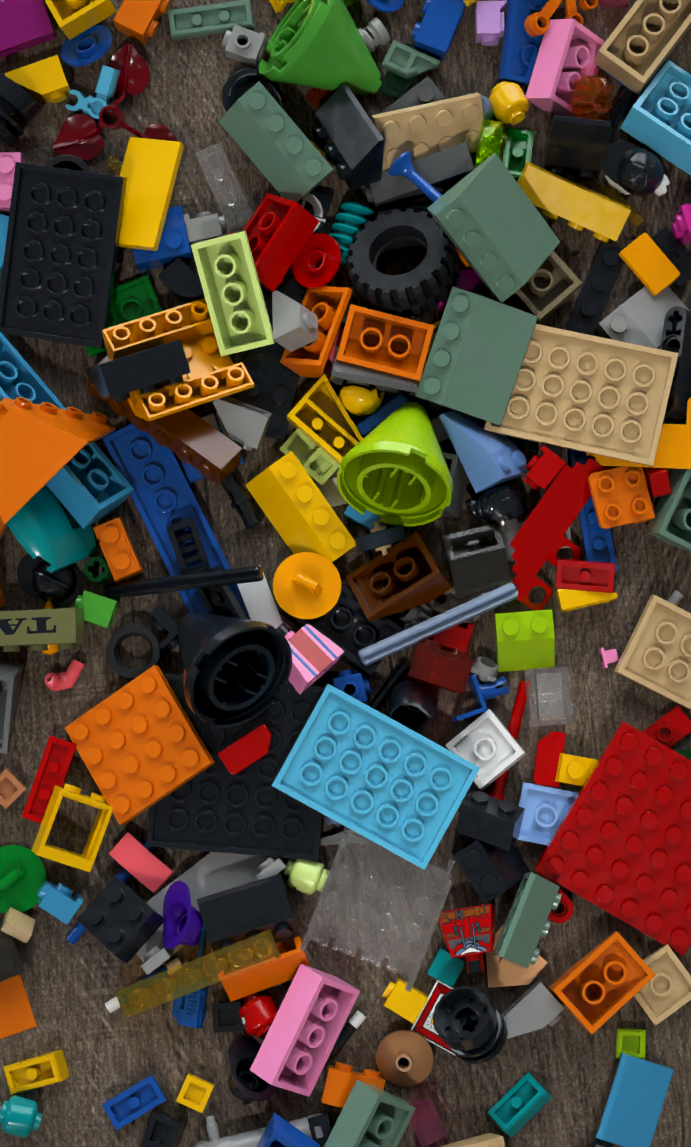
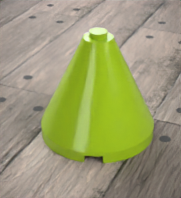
(398, 470)

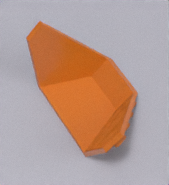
(37, 445)

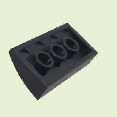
(350, 629)

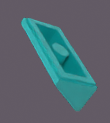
(519, 1105)

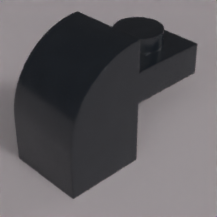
(182, 281)

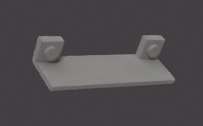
(208, 876)

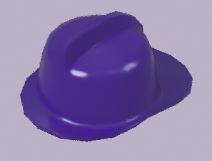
(182, 920)

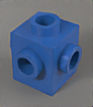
(349, 677)

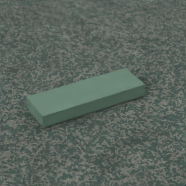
(209, 19)

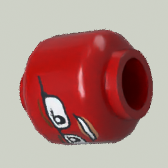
(258, 1014)

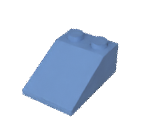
(486, 456)

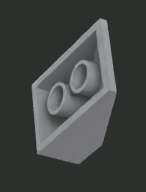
(640, 318)

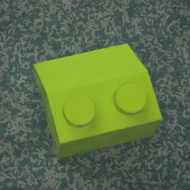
(524, 640)

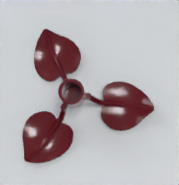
(80, 132)

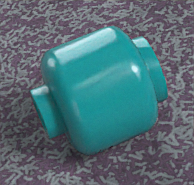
(19, 1116)

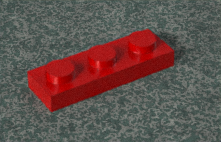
(51, 772)

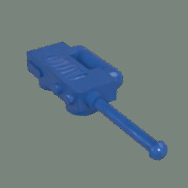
(191, 1007)

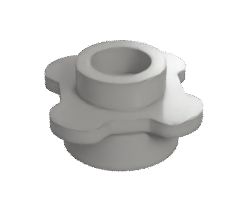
(485, 669)

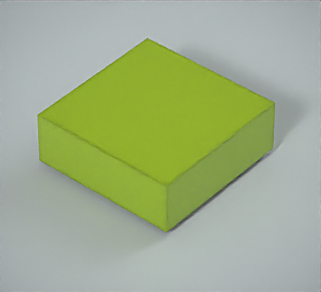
(630, 1042)

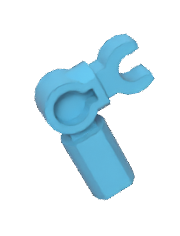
(105, 89)

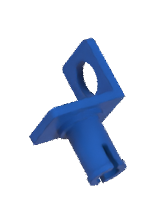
(483, 692)

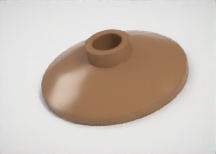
(404, 1045)

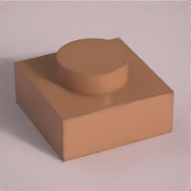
(10, 788)

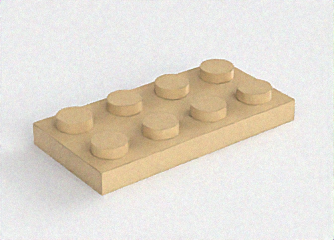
(430, 127)

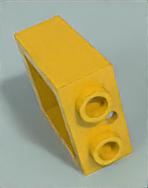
(86, 860)

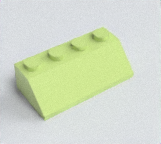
(233, 293)

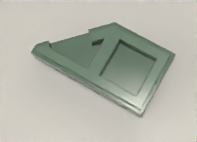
(408, 61)

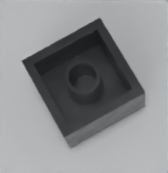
(121, 919)

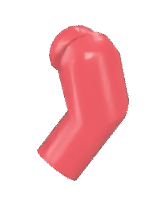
(65, 679)

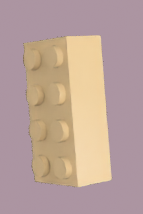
(644, 41)

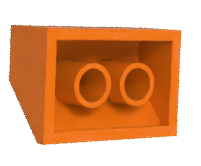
(330, 307)
(385, 342)
(268, 974)

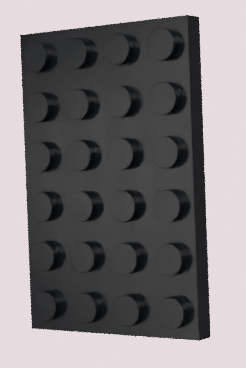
(61, 254)

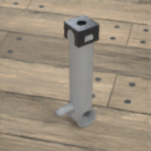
(315, 1126)

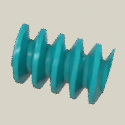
(349, 224)

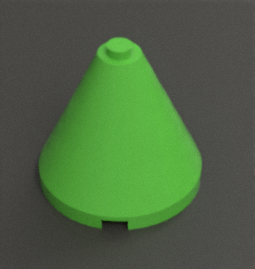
(320, 49)

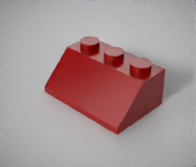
(277, 236)

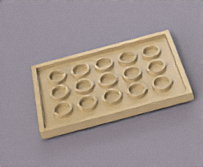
(590, 395)

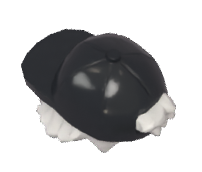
(634, 170)

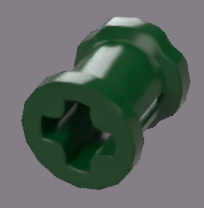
(102, 577)

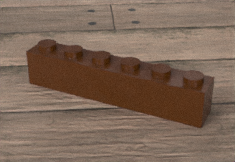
(186, 436)

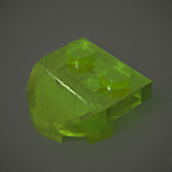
(490, 140)

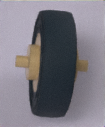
(380, 538)

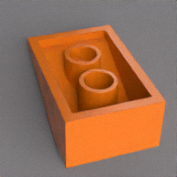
(602, 982)

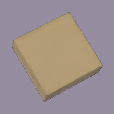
(18, 925)

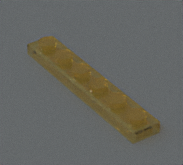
(198, 974)

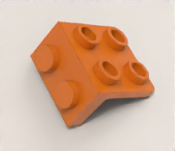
(621, 497)

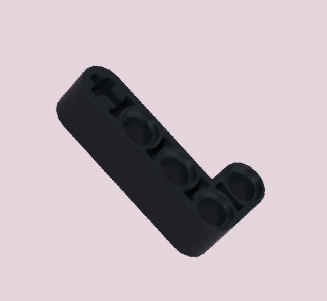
(677, 339)

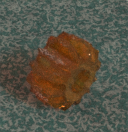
(592, 98)

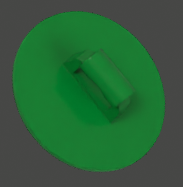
(20, 878)

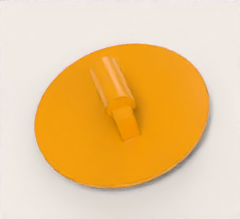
(306, 585)

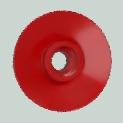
(308, 267)

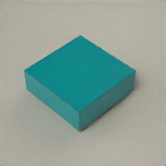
(446, 968)

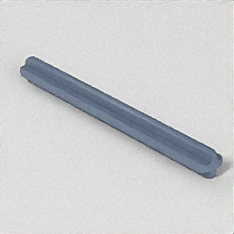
(438, 624)

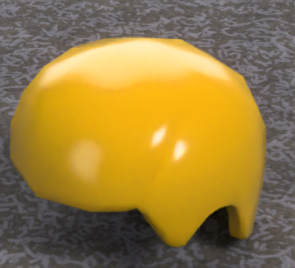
(360, 400)

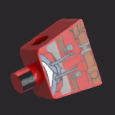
(470, 934)

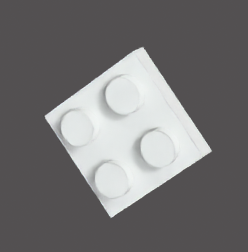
(488, 747)

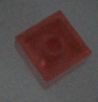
(440, 667)

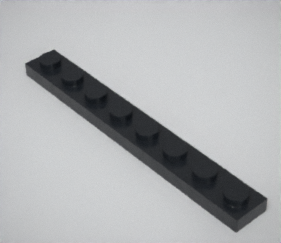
(590, 303)

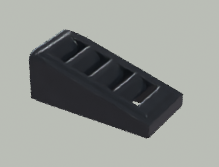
(182, 524)

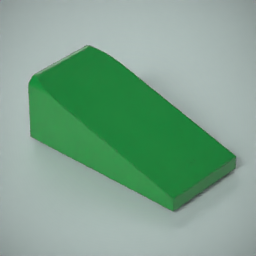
(517, 150)

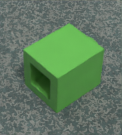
(97, 609)

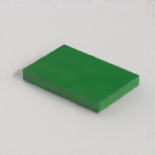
(130, 302)

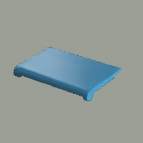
(634, 1102)

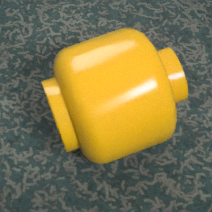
(509, 102)

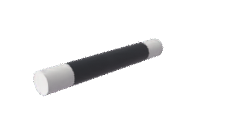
(347, 1031)

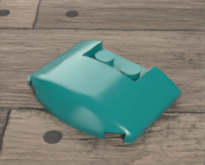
(52, 532)

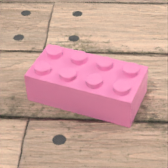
(304, 1030)

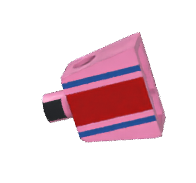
(311, 655)

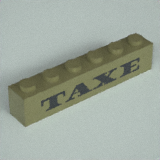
(41, 628)

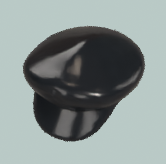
(242, 81)

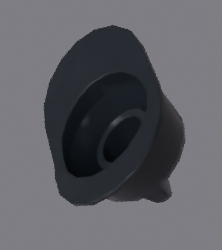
(59, 587)
(241, 1081)

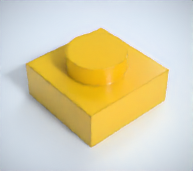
(195, 1093)

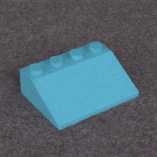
(664, 116)

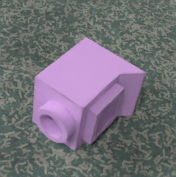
(489, 22)

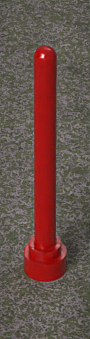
(513, 728)

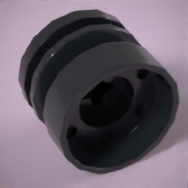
(14, 105)
(470, 1025)

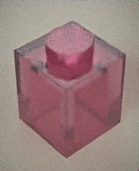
(427, 1122)

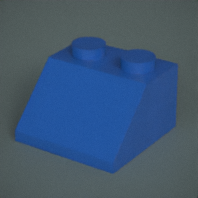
(173, 244)

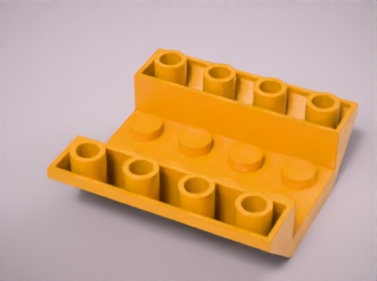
(210, 375)

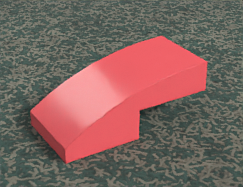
(141, 862)

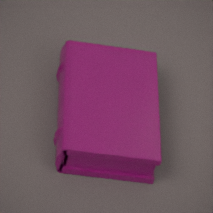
(23, 25)

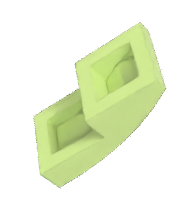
(312, 458)

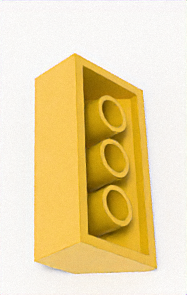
(299, 510)

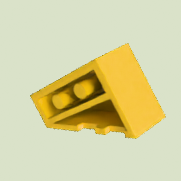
(325, 420)

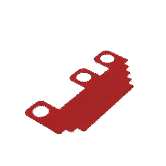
(544, 529)

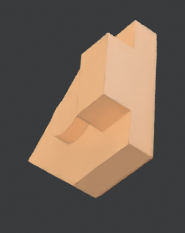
(504, 973)

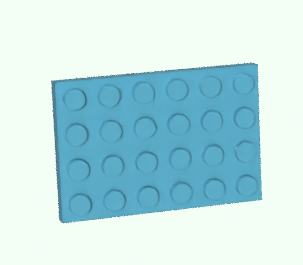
(375, 776)

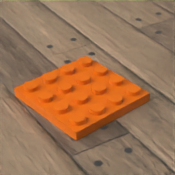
(139, 745)

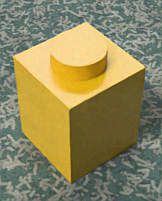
(403, 1002)

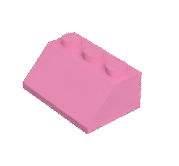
(563, 58)

